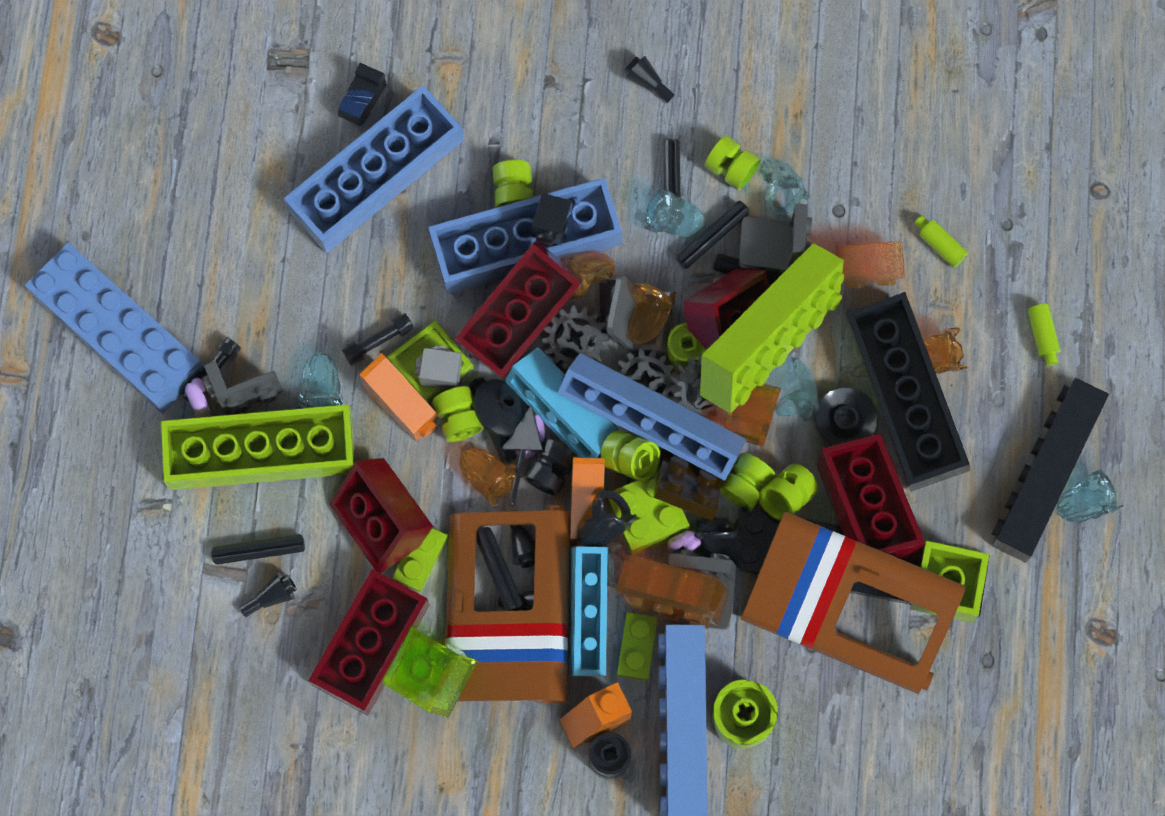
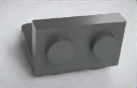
(774, 243)
(621, 314)
(241, 396)
(715, 566)

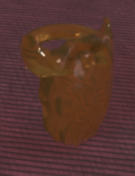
(591, 267)
(649, 313)
(945, 351)
(487, 473)

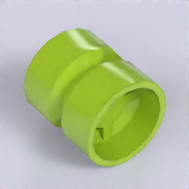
(742, 167)
(512, 182)
(682, 346)
(459, 417)
(630, 455)
(749, 478)
(788, 491)

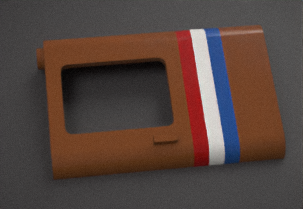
(808, 585)
(516, 651)

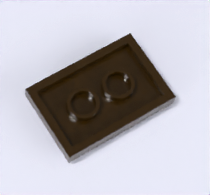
(687, 486)

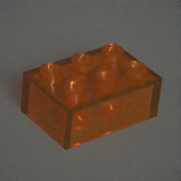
(672, 591)

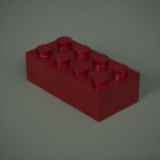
(519, 309)
(870, 497)
(368, 641)

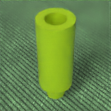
(941, 241)
(1044, 333)

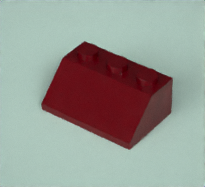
(722, 303)
(380, 513)

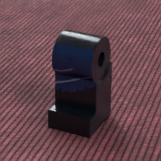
(362, 94)

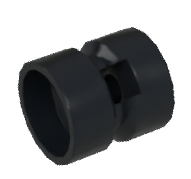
(549, 468)
(609, 756)

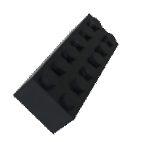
(908, 392)

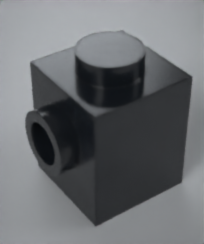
(551, 219)

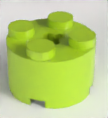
(748, 696)

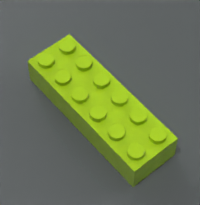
(771, 328)
(258, 447)

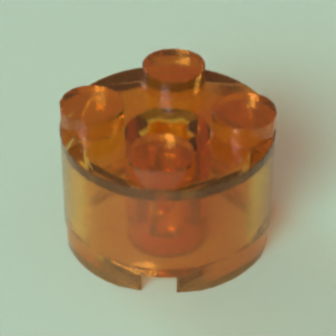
(755, 416)

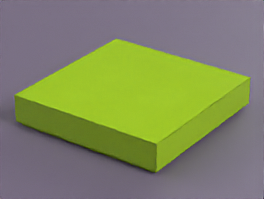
(406, 355)

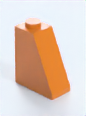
(398, 398)
(586, 483)
(596, 715)

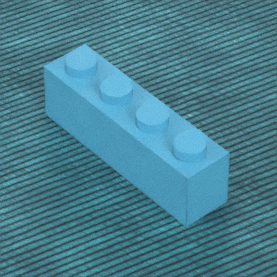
(537, 384)
(588, 611)

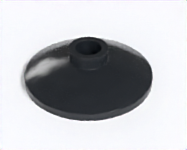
(847, 403)
(493, 412)

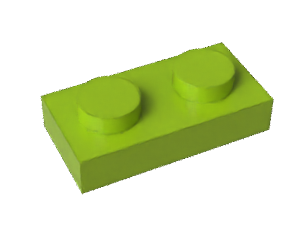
(417, 566)
(637, 646)

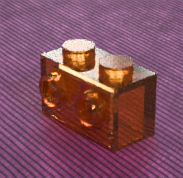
(872, 262)

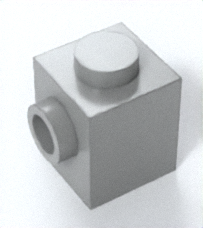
(439, 368)

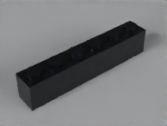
(1049, 470)

